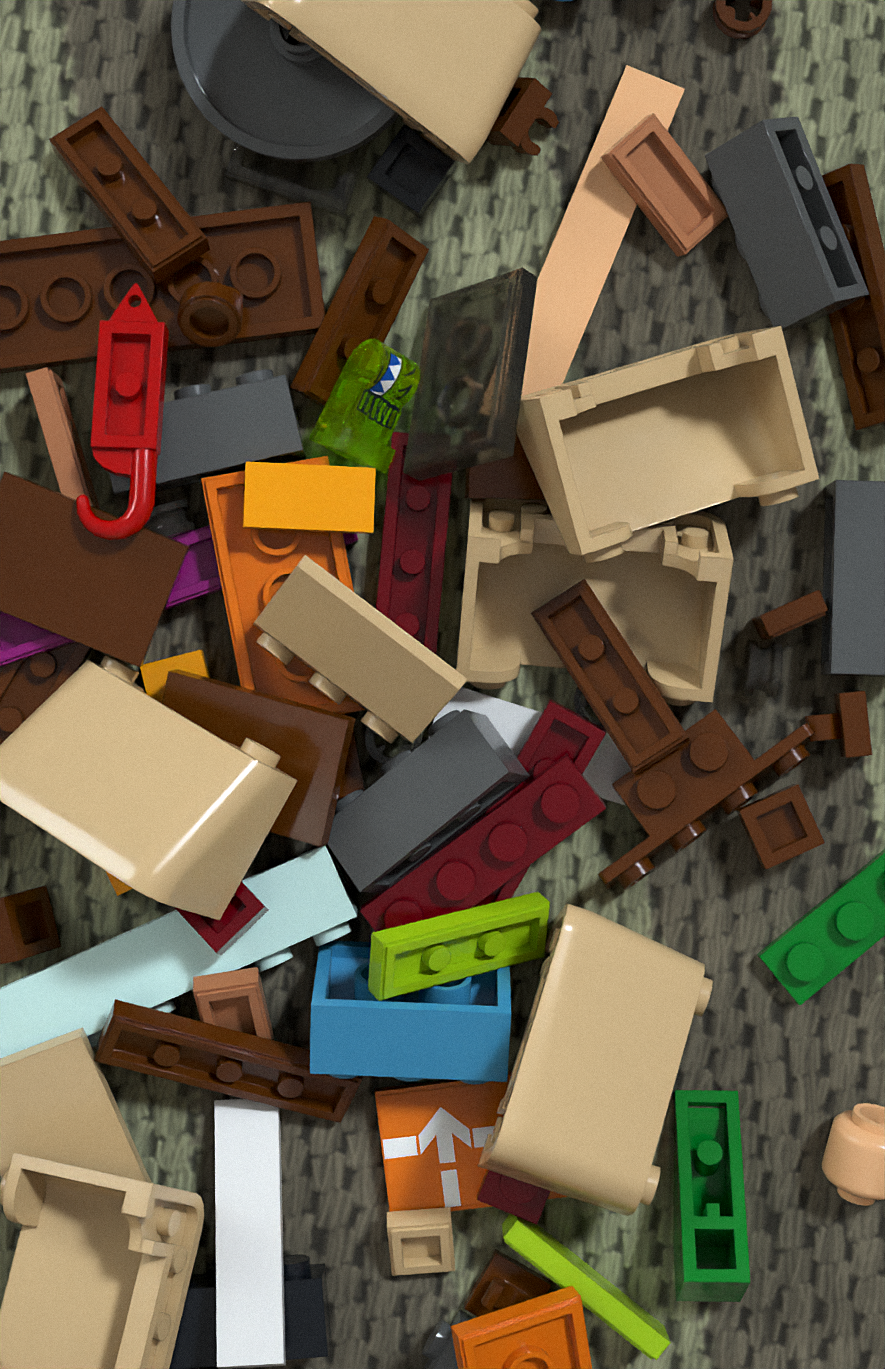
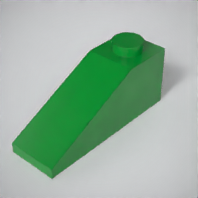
(709, 1198)

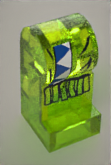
(367, 405)

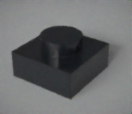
(411, 171)

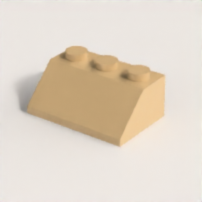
(356, 653)

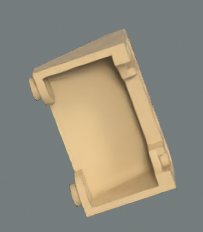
(427, 60)
(667, 439)
(660, 594)
(143, 788)
(597, 1063)
(94, 1268)

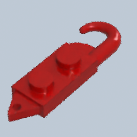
(128, 411)

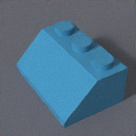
(428, 1034)

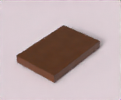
(80, 583)
(307, 738)

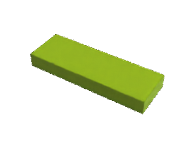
(457, 945)
(596, 1292)

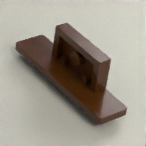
(690, 786)

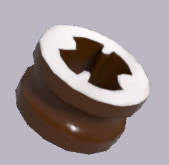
(725, 19)

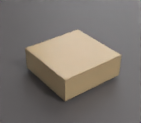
(421, 1241)

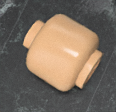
(857, 1154)

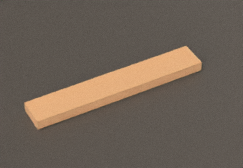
(589, 235)

